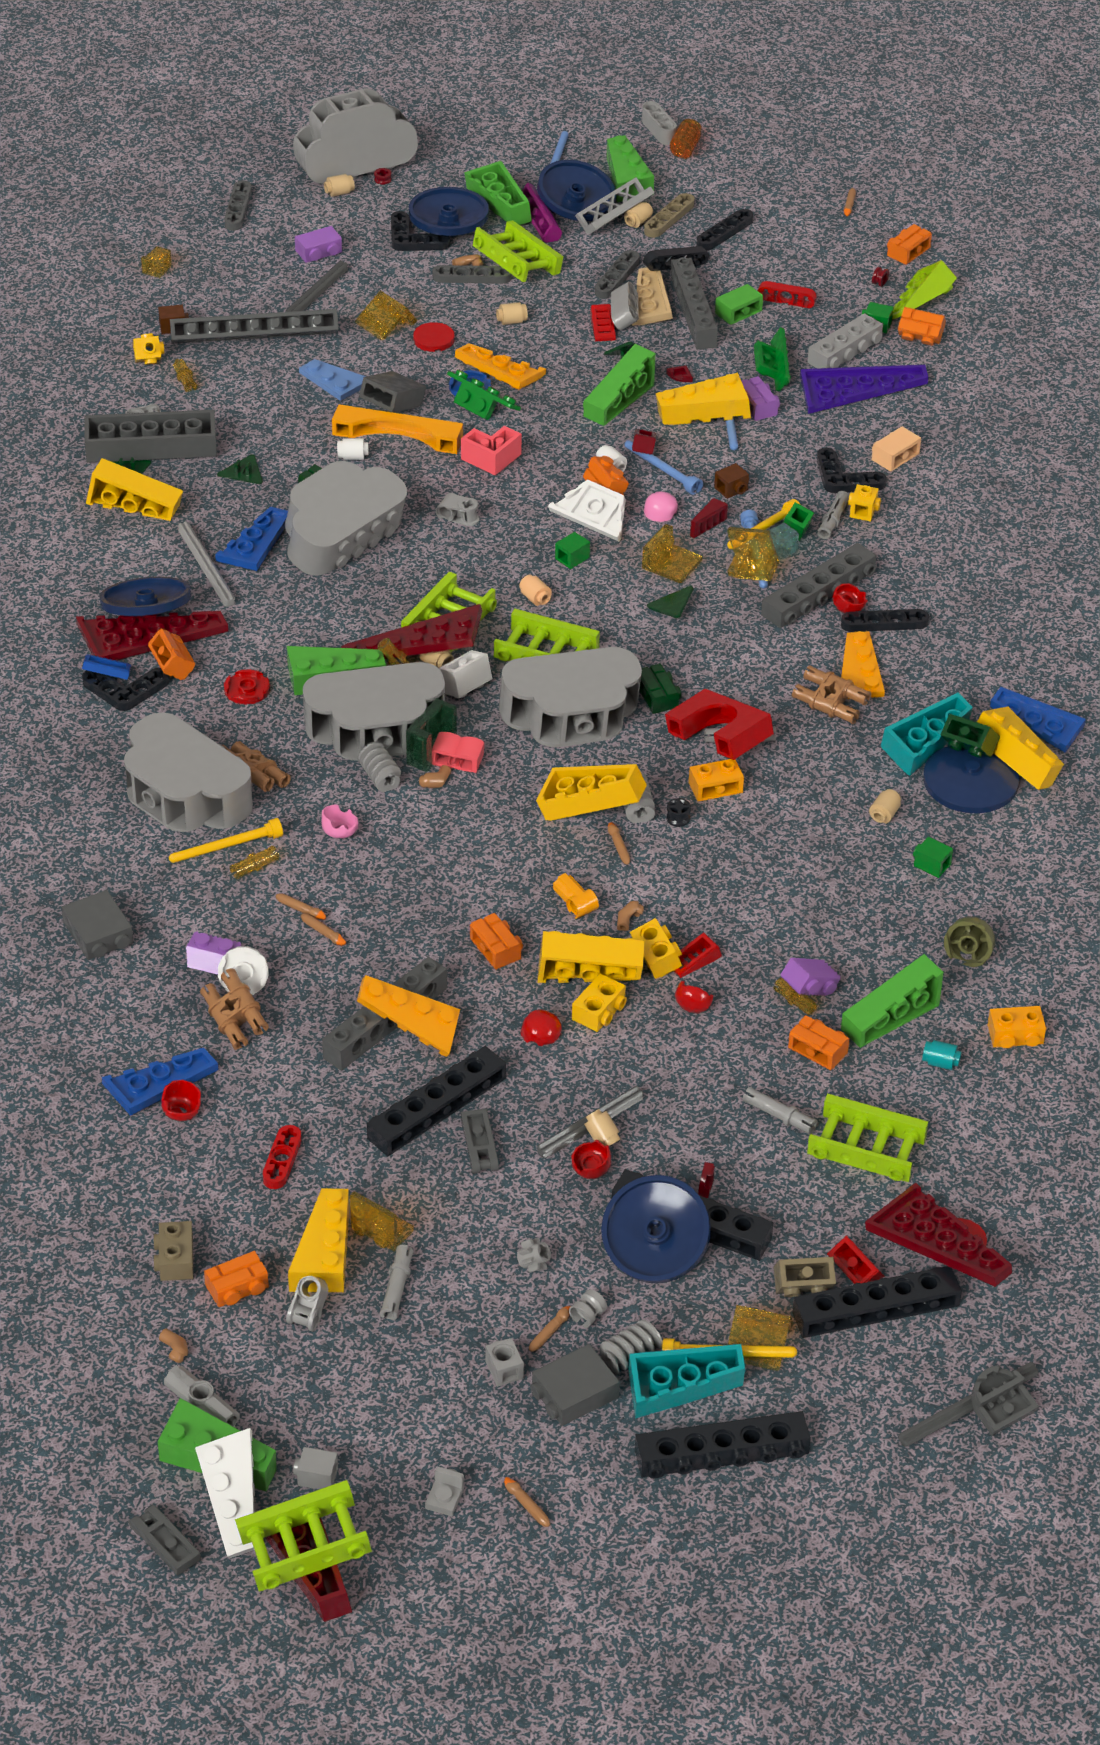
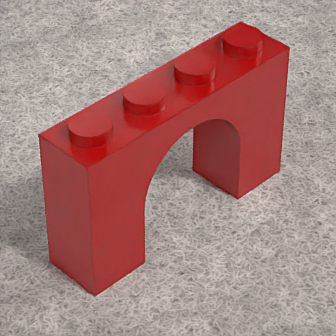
(744, 726)

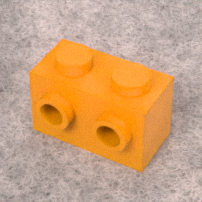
(716, 779)
(1014, 1028)

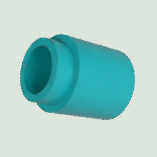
(941, 1054)

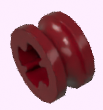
(382, 176)
(880, 276)

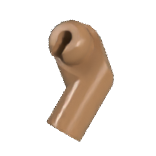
(466, 260)
(435, 779)
(626, 912)
(176, 1342)

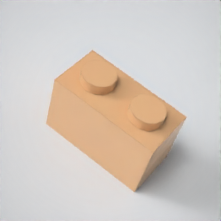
(896, 448)

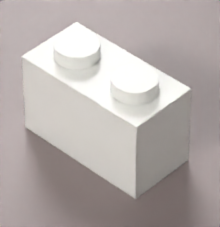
(466, 673)

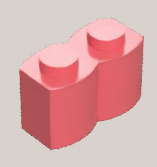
(457, 752)

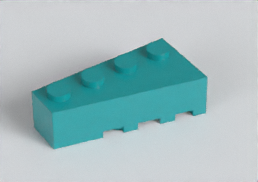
(918, 735)
(683, 1376)

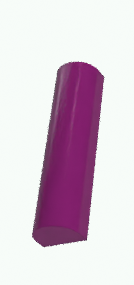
(541, 216)

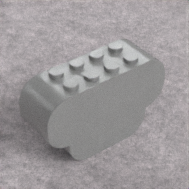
(353, 136)
(341, 515)
(571, 695)
(369, 705)
(185, 776)

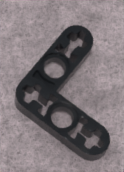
(409, 242)
(873, 479)
(152, 681)

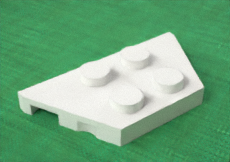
(593, 508)

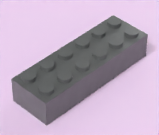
(150, 435)

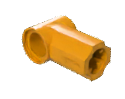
(576, 898)

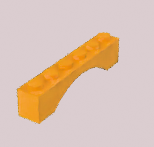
(357, 421)

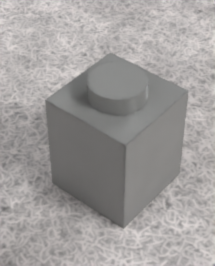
(316, 1468)

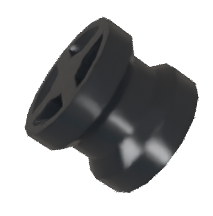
(678, 812)

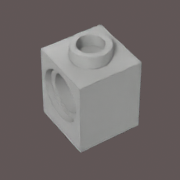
(504, 1362)

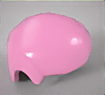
(660, 506)
(338, 823)

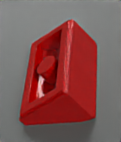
(854, 1262)

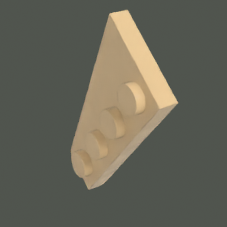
(652, 298)

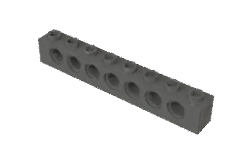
(254, 326)

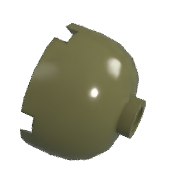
(971, 937)

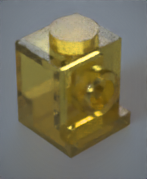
(156, 262)

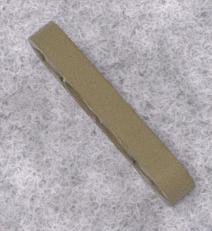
(667, 214)

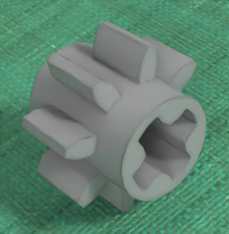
(533, 1255)

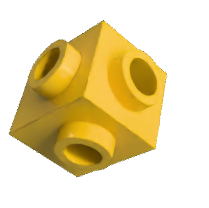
(144, 355)
(864, 502)

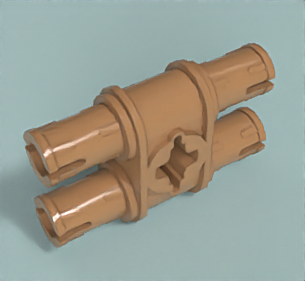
(838, 691)
(263, 771)
(234, 1009)

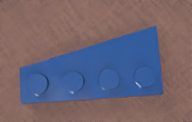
(255, 542)
(1046, 721)
(145, 1087)

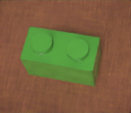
(738, 304)

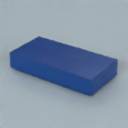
(106, 666)

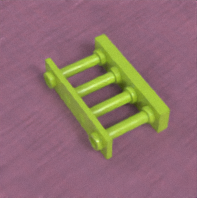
(523, 241)
(438, 599)
(543, 628)
(875, 1119)
(294, 1513)

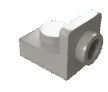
(445, 1491)

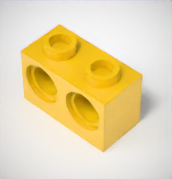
(659, 952)
(599, 1002)

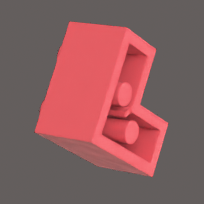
(491, 452)

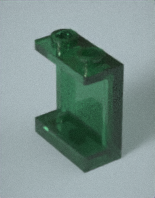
(423, 732)

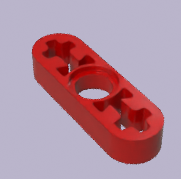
(793, 290)
(280, 1147)

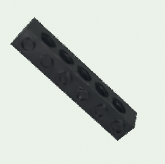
(436, 1100)
(729, 1225)
(876, 1301)
(722, 1444)

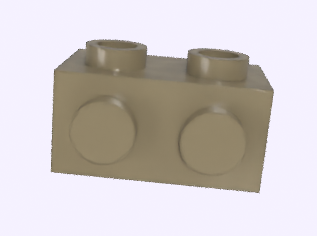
(175, 1251)
(804, 1275)

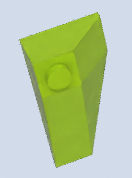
(925, 286)

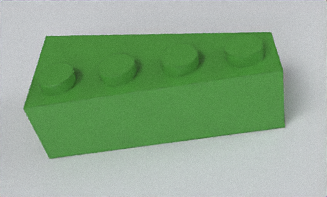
(626, 165)
(500, 192)
(621, 386)
(311, 661)
(895, 1002)
(193, 1427)

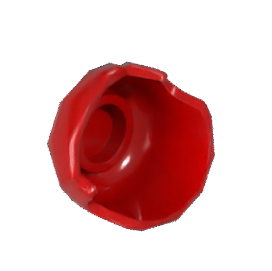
(849, 598)
(692, 998)
(541, 1027)
(181, 1094)
(591, 1159)

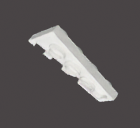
(229, 1480)

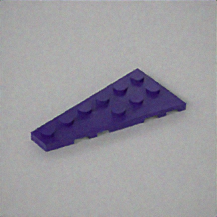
(841, 386)

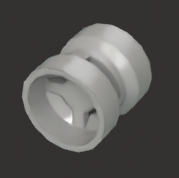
(590, 1306)

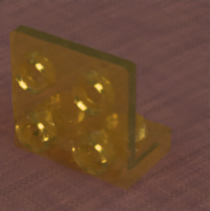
(383, 315)
(754, 554)
(668, 559)
(377, 1222)
(760, 1328)

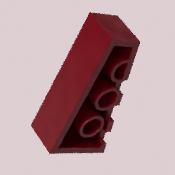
(323, 1587)

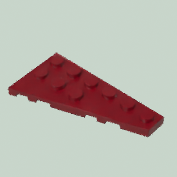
(131, 634)
(436, 634)
(936, 1233)

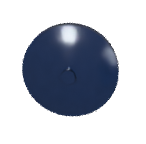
(572, 187)
(448, 211)
(145, 596)
(968, 781)
(656, 1229)

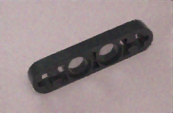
(739, 219)
(656, 259)
(884, 620)

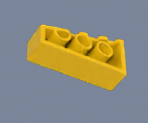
(704, 400)
(132, 491)
(1022, 748)
(589, 789)
(587, 956)
(323, 1243)

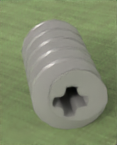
(380, 766)
(644, 809)
(635, 1339)

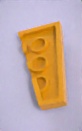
(499, 366)
(861, 663)
(418, 1014)

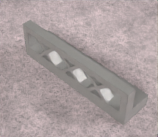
(619, 209)

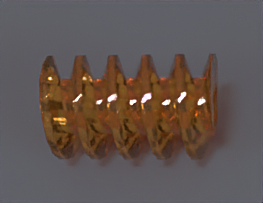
(685, 138)

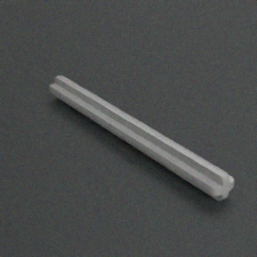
(206, 564)

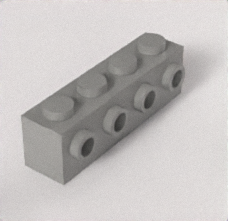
(845, 342)

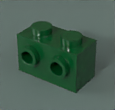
(969, 735)

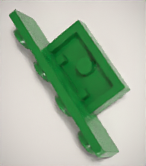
(773, 359)
(478, 398)

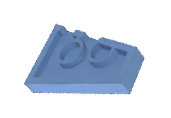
(333, 379)

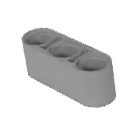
(658, 122)
(624, 306)

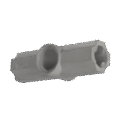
(200, 1394)

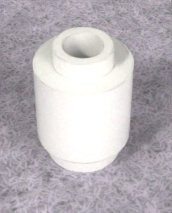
(352, 449)
(619, 460)

